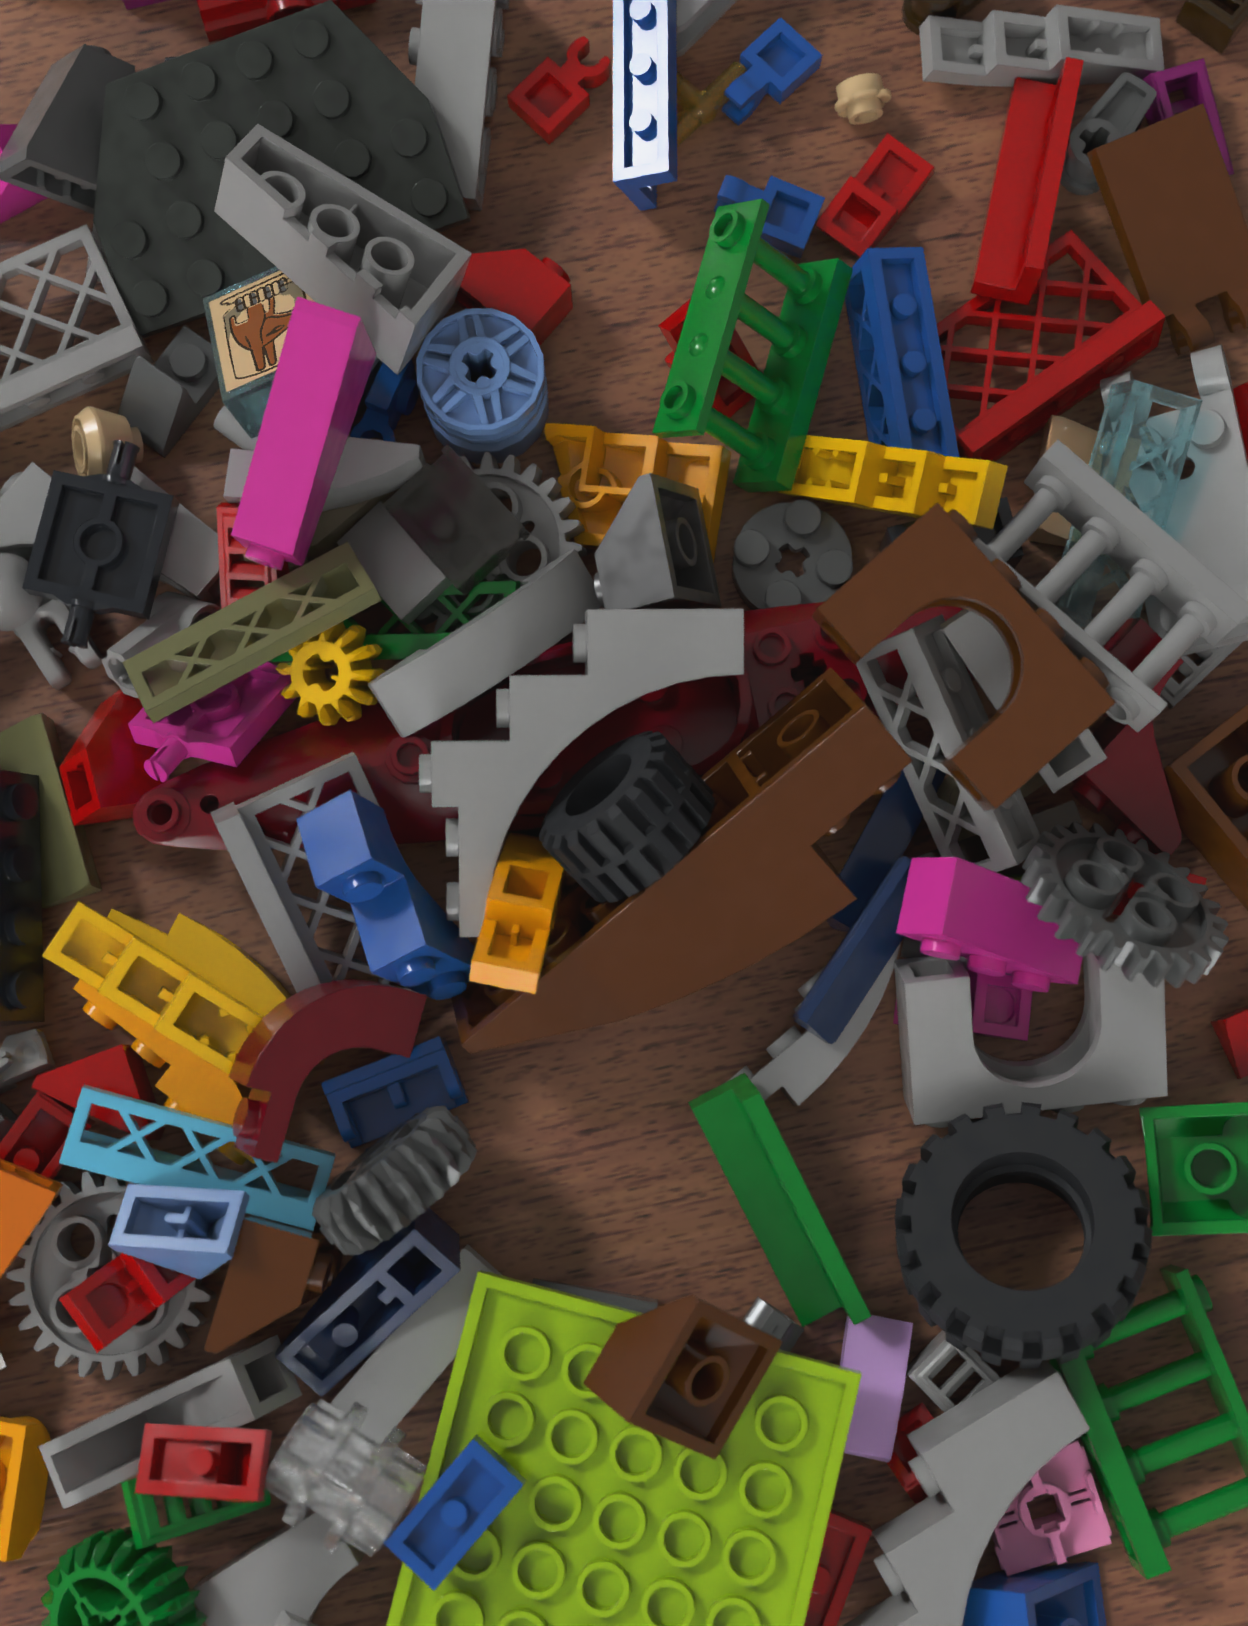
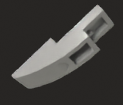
(805, 1060)

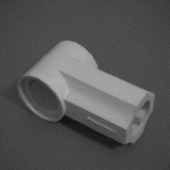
(168, 616)

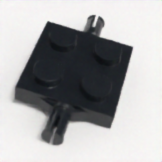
(101, 544)

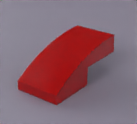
(875, 197)
(120, 1297)

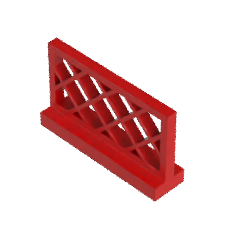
(1064, 378)

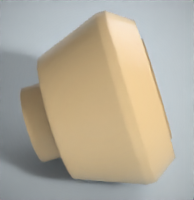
(94, 436)

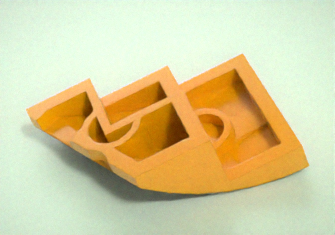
(603, 467)

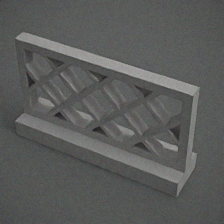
(73, 368)
(269, 884)

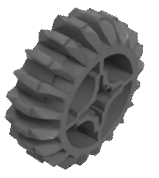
(394, 1180)

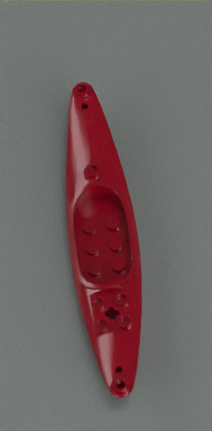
(697, 716)

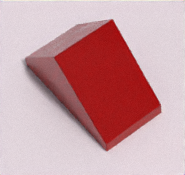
(112, 1070)

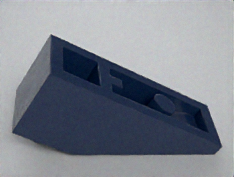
(371, 1301)

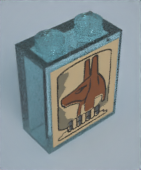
(247, 338)

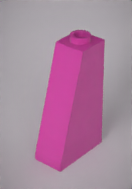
(303, 432)

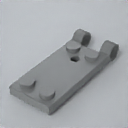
(1212, 503)

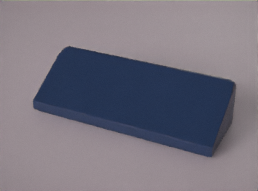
(880, 846)
(856, 959)

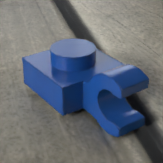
(774, 65)
(790, 212)
(386, 402)

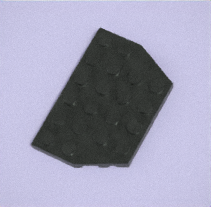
(176, 122)

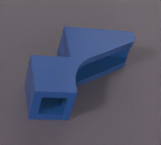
(395, 916)

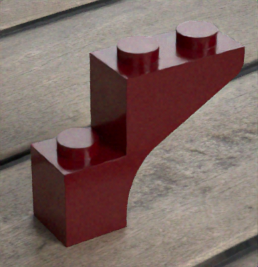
(1132, 781)

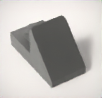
(172, 392)

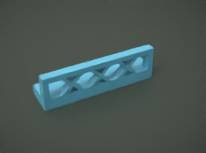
(150, 1166)

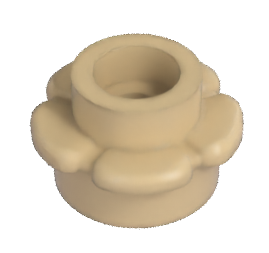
(862, 98)

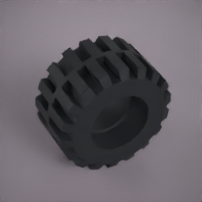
(627, 817)

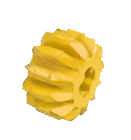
(350, 687)

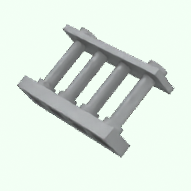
(1139, 546)

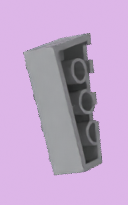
(456, 76)
(341, 242)

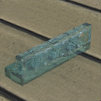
(1114, 459)

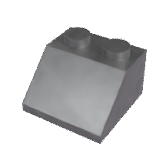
(657, 551)

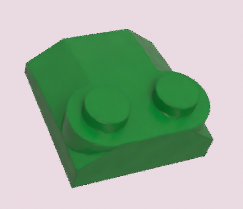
(1197, 1168)

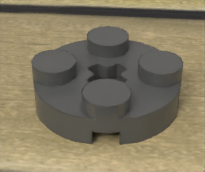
(798, 528)

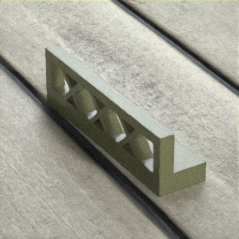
(250, 632)

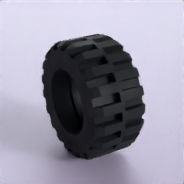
(1037, 1152)

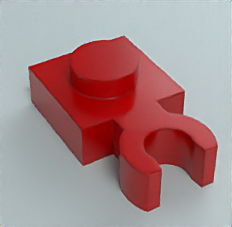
(556, 95)

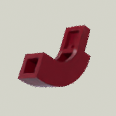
(300, 1036)

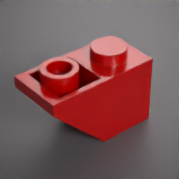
(106, 766)

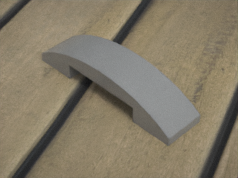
(487, 647)

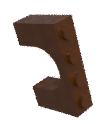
(1049, 690)

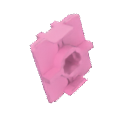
(1073, 1529)

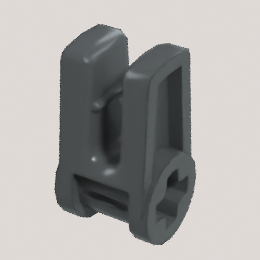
(1112, 117)

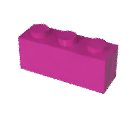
(984, 918)

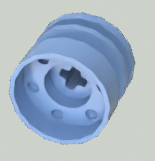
(490, 414)

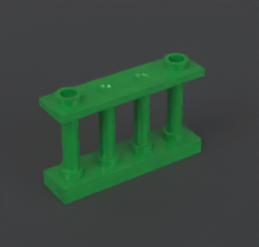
(795, 361)
(1122, 1468)

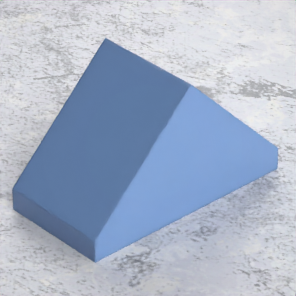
(180, 1226)

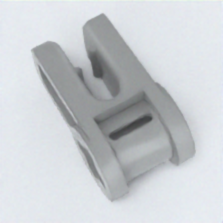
(48, 659)

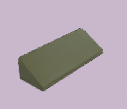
(65, 852)

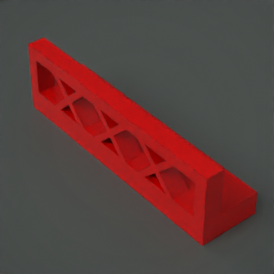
(1026, 186)

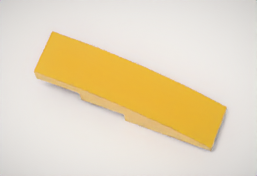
(898, 479)
(152, 986)

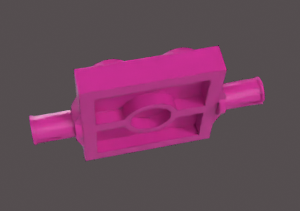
(218, 725)

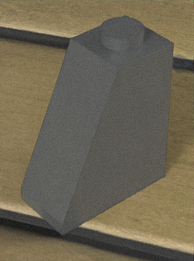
(60, 132)

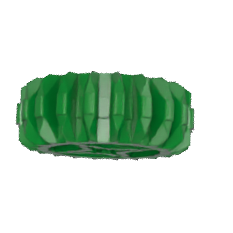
(116, 1585)

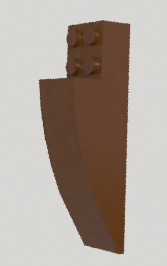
(730, 900)

